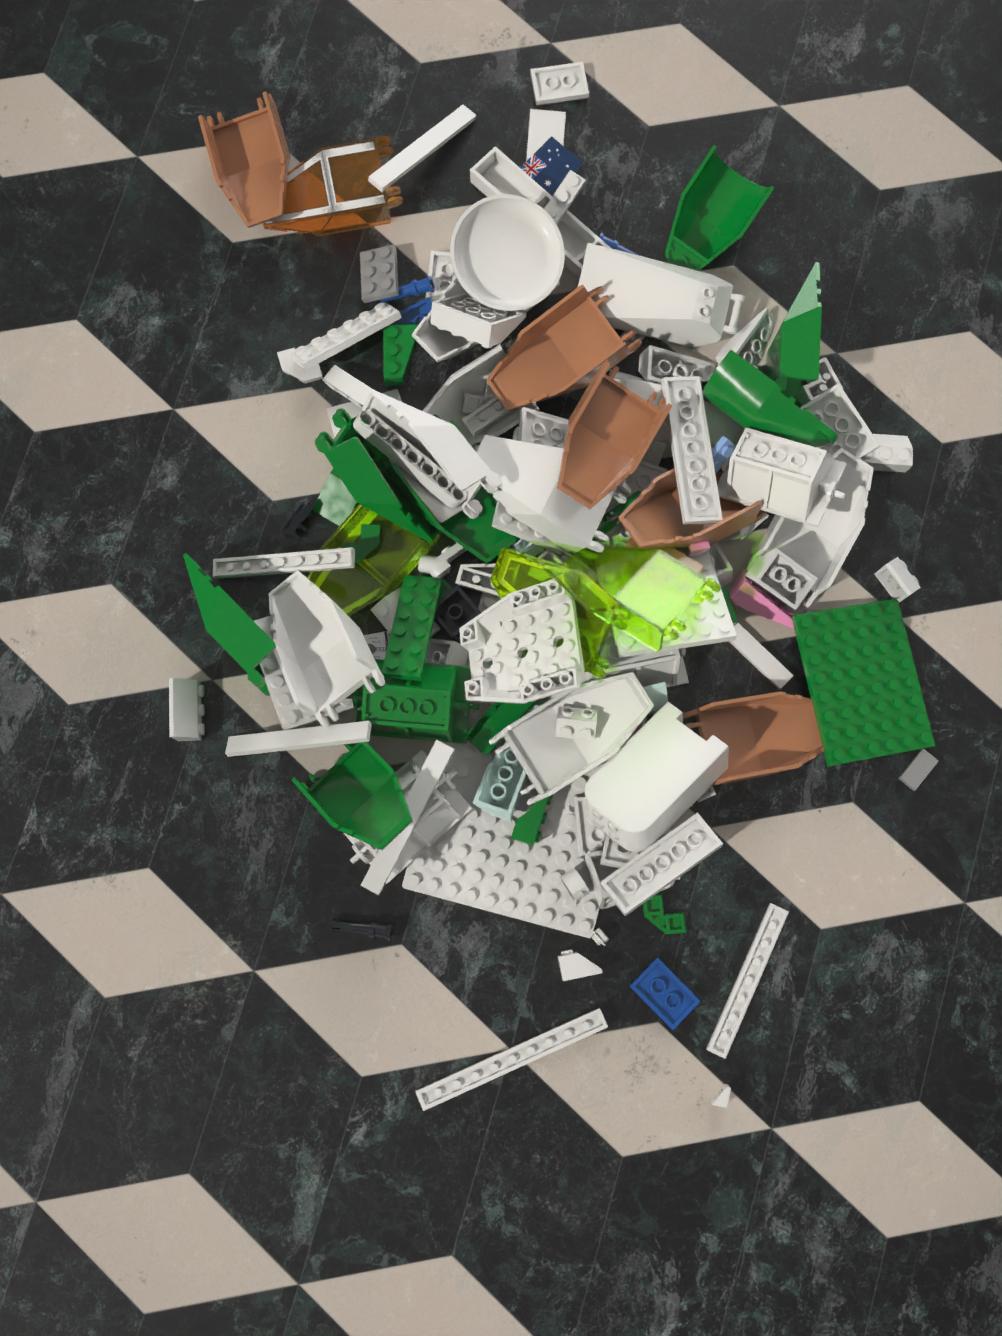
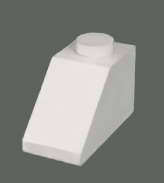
(576, 966)

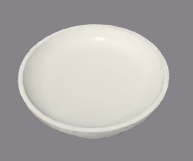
(507, 252)

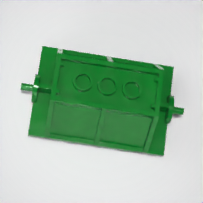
(418, 709)

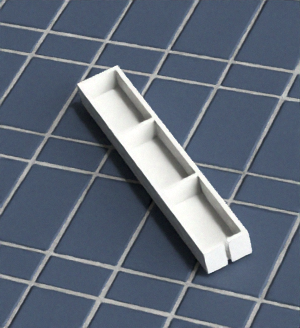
(499, 175)

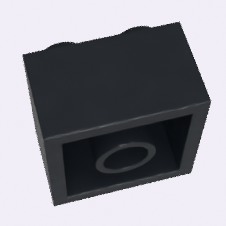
(455, 611)

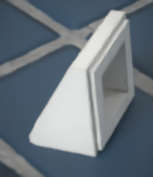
(722, 1097)

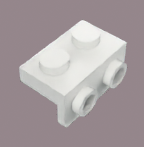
(576, 723)

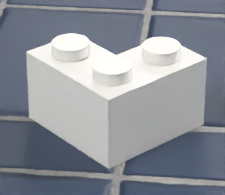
(825, 381)

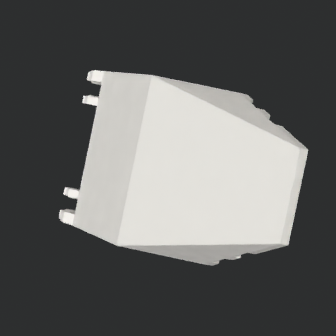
(444, 447)
(531, 493)
(824, 547)
(318, 648)
(558, 761)

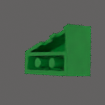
(398, 353)

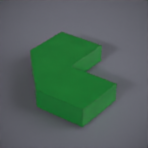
(369, 541)
(667, 923)

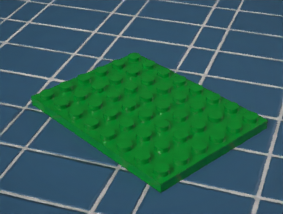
(862, 682)

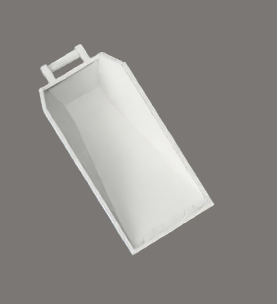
(660, 297)

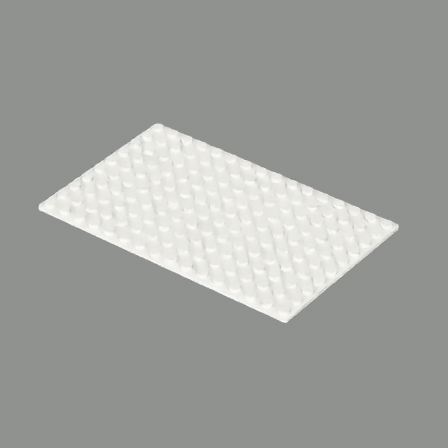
(488, 870)

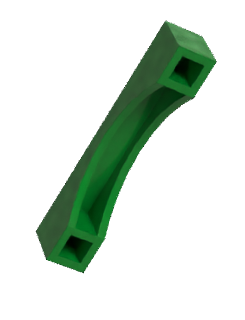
(528, 824)

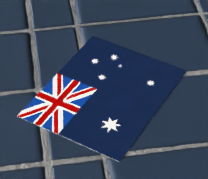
(551, 165)

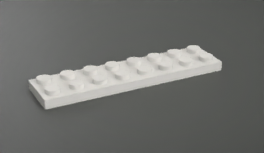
(691, 450)

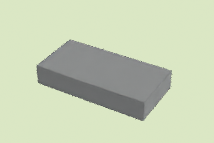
(918, 769)

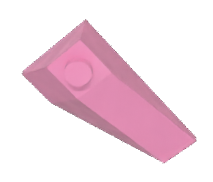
(758, 601)

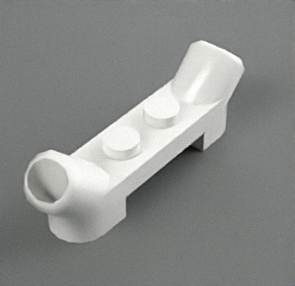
(440, 565)

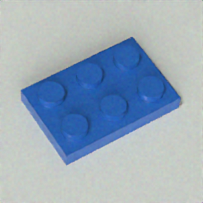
(664, 993)

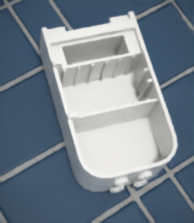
(653, 780)

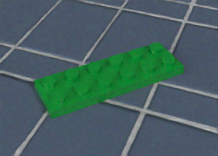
(412, 628)

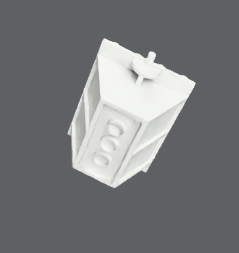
(783, 475)
(648, 668)
(441, 813)

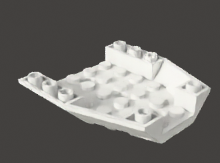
(519, 622)

